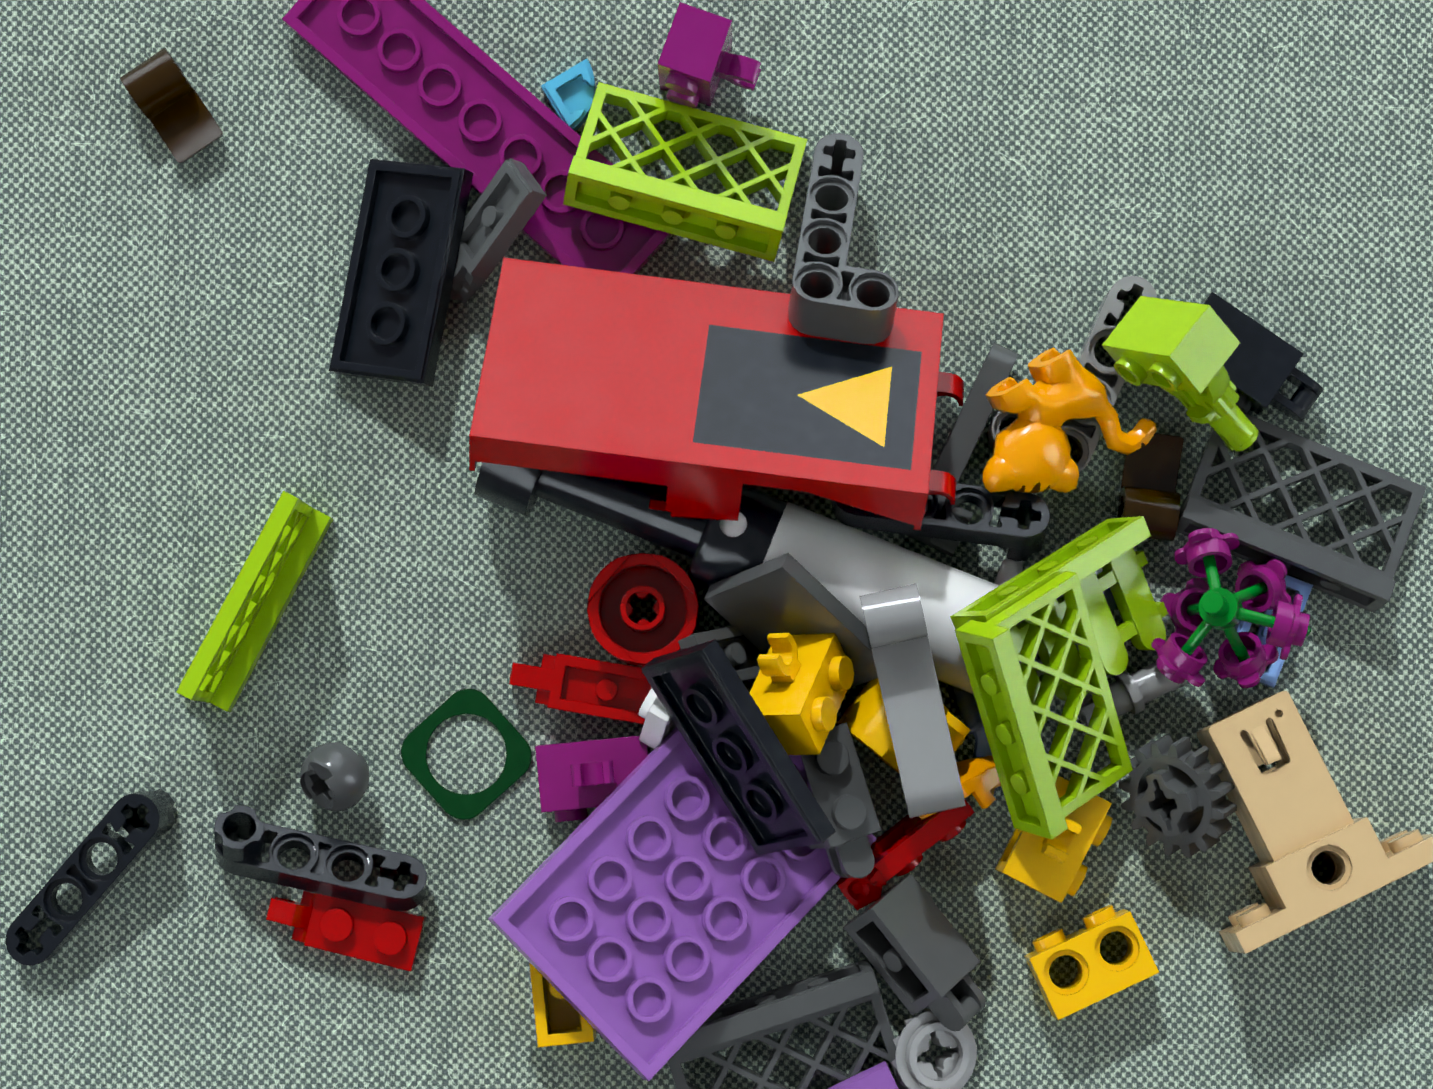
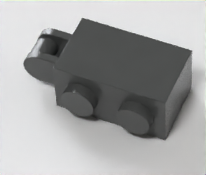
(844, 797)
(919, 953)

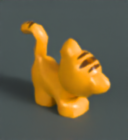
(1034, 449)

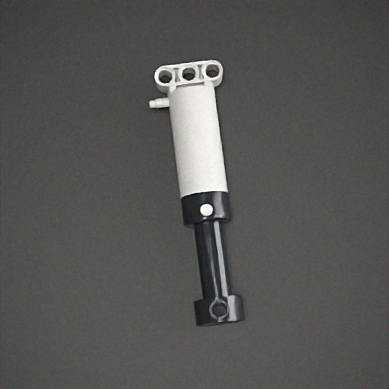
(767, 527)

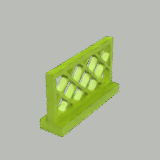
(677, 203)
(255, 603)
(1016, 724)

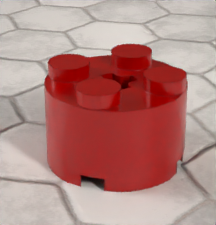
(642, 577)

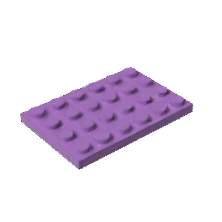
(658, 907)

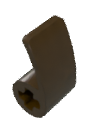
(172, 105)
(1151, 484)

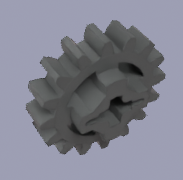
(1178, 796)

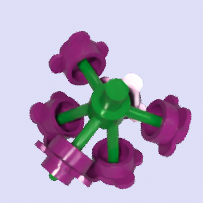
(1206, 607)

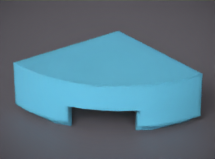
(572, 94)

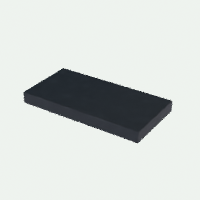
(401, 272)
(737, 748)

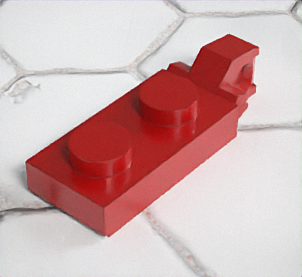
(585, 686)
(901, 851)
(352, 928)

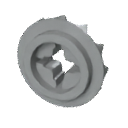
(951, 1069)

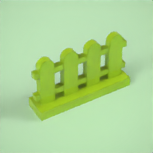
(1104, 547)

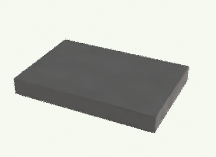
(788, 599)

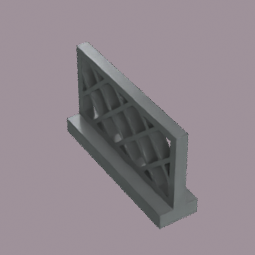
(1318, 565)
(783, 1010)

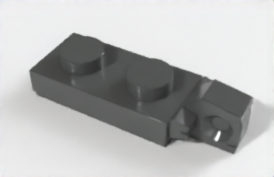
(494, 226)

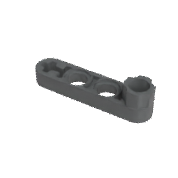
(968, 431)

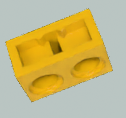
(1095, 976)

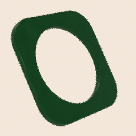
(415, 754)

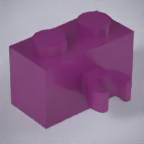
(699, 56)
(584, 773)

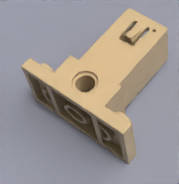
(1292, 818)

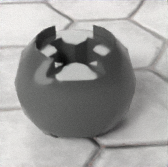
(334, 776)

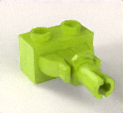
(1184, 353)

